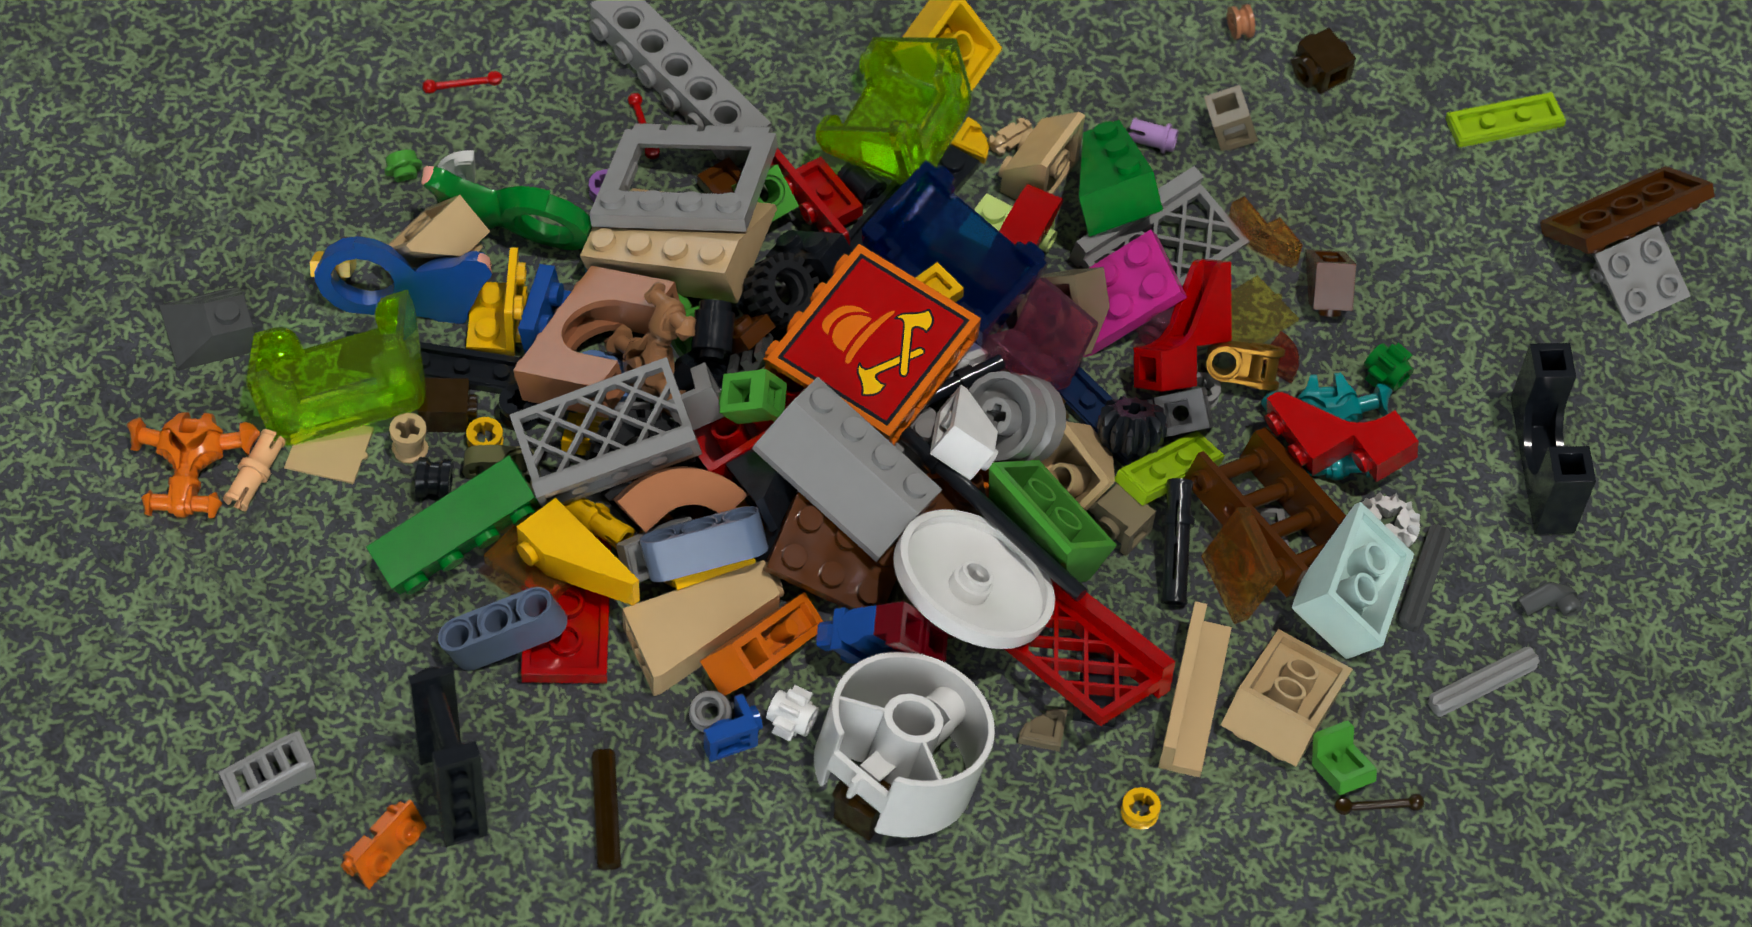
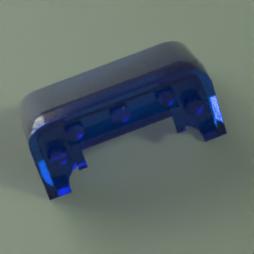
(933, 225)

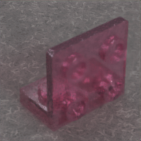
(1046, 338)

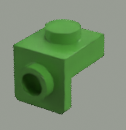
(1340, 760)

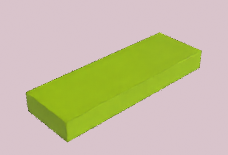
(1505, 119)
(1148, 476)

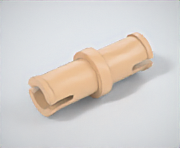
(254, 469)

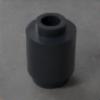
(713, 329)

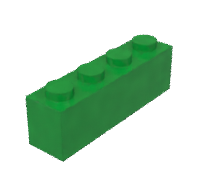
(454, 526)

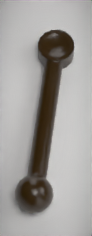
(1345, 806)

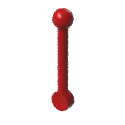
(430, 86)
(635, 101)

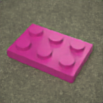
(1138, 286)

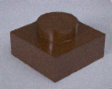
(719, 177)
(750, 331)

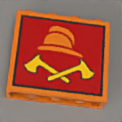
(876, 340)

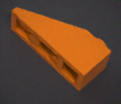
(762, 645)

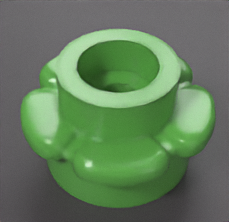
(403, 165)

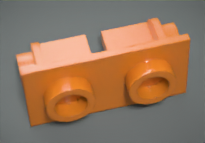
(393, 835)

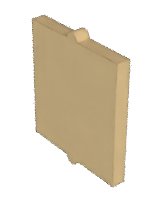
(333, 455)

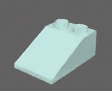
(1355, 584)

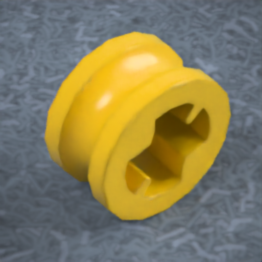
(484, 424)
(1146, 796)

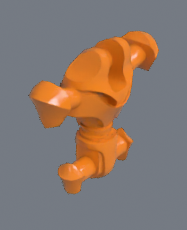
(190, 448)

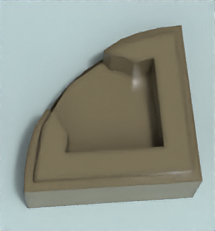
(1045, 730)

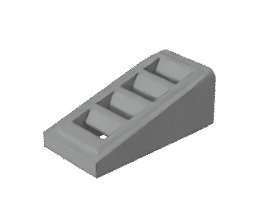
(287, 779)

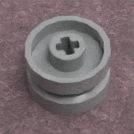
(1024, 412)

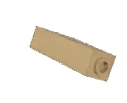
(690, 623)

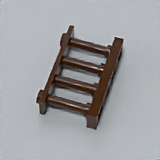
(1282, 481)

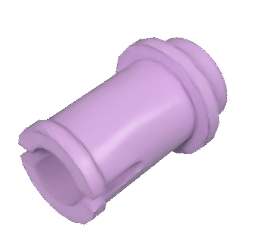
(1155, 135)

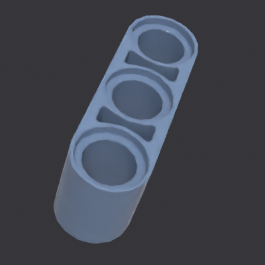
(704, 544)
(502, 628)

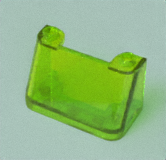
(906, 111)
(340, 381)

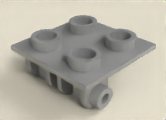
(1640, 275)

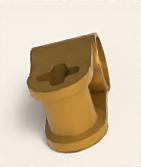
(1248, 364)

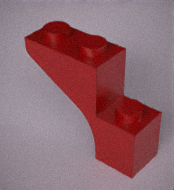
(1195, 322)
(1322, 439)

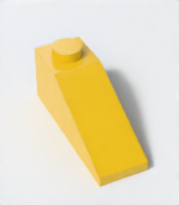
(572, 554)

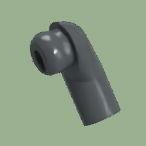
(1551, 595)

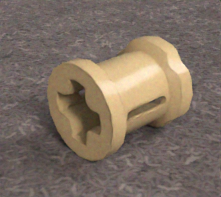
(408, 437)

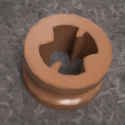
(1241, 21)

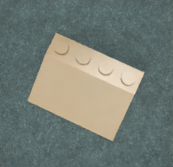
(696, 260)

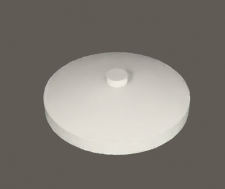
(972, 580)

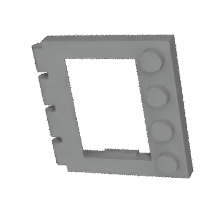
(690, 210)

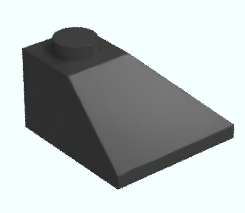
(208, 327)

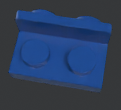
(541, 304)

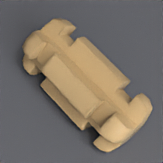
(1009, 136)

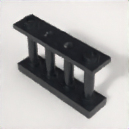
(455, 764)

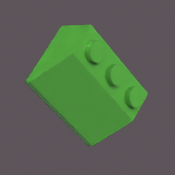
(1050, 515)

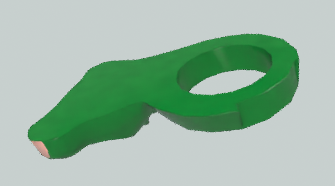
(513, 207)

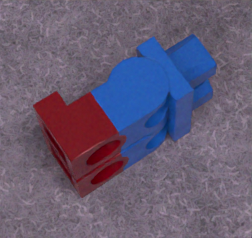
(880, 630)

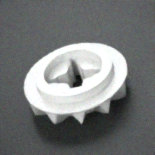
(1407, 521)

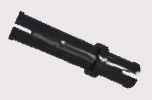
(1178, 493)

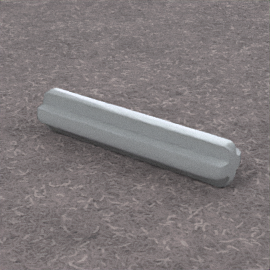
(1483, 681)

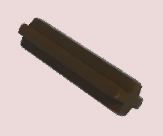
(606, 809)

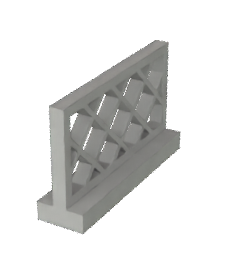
(1174, 197)
(618, 465)

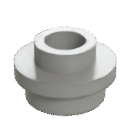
(702, 703)

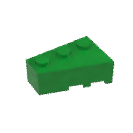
(1115, 179)

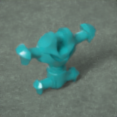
(1344, 403)

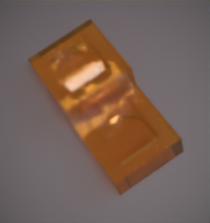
(1271, 239)

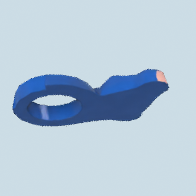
(439, 289)

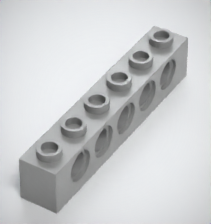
(673, 68)

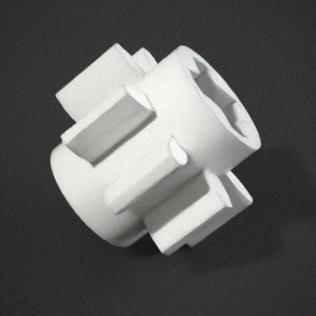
(792, 713)

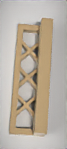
(1195, 695)

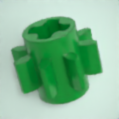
(1389, 366)

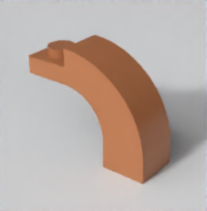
(662, 491)

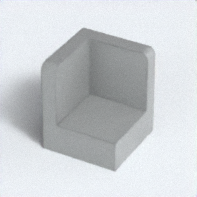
(703, 401)

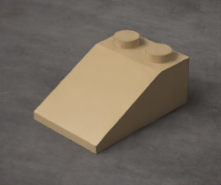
(1286, 697)

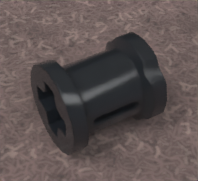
(862, 184)

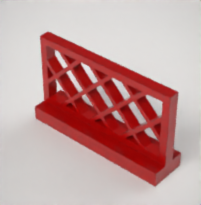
(1104, 634)

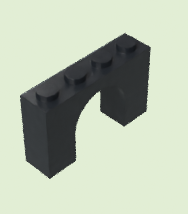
(1554, 475)

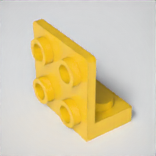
(498, 311)

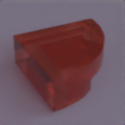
(1289, 363)

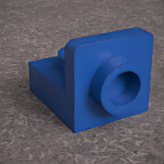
(735, 735)

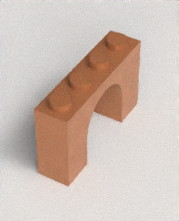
(595, 305)

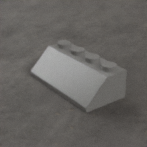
(846, 468)

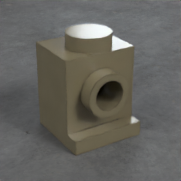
(1230, 118)
(1123, 518)

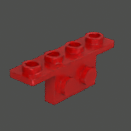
(820, 195)

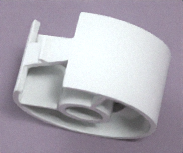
(891, 719)

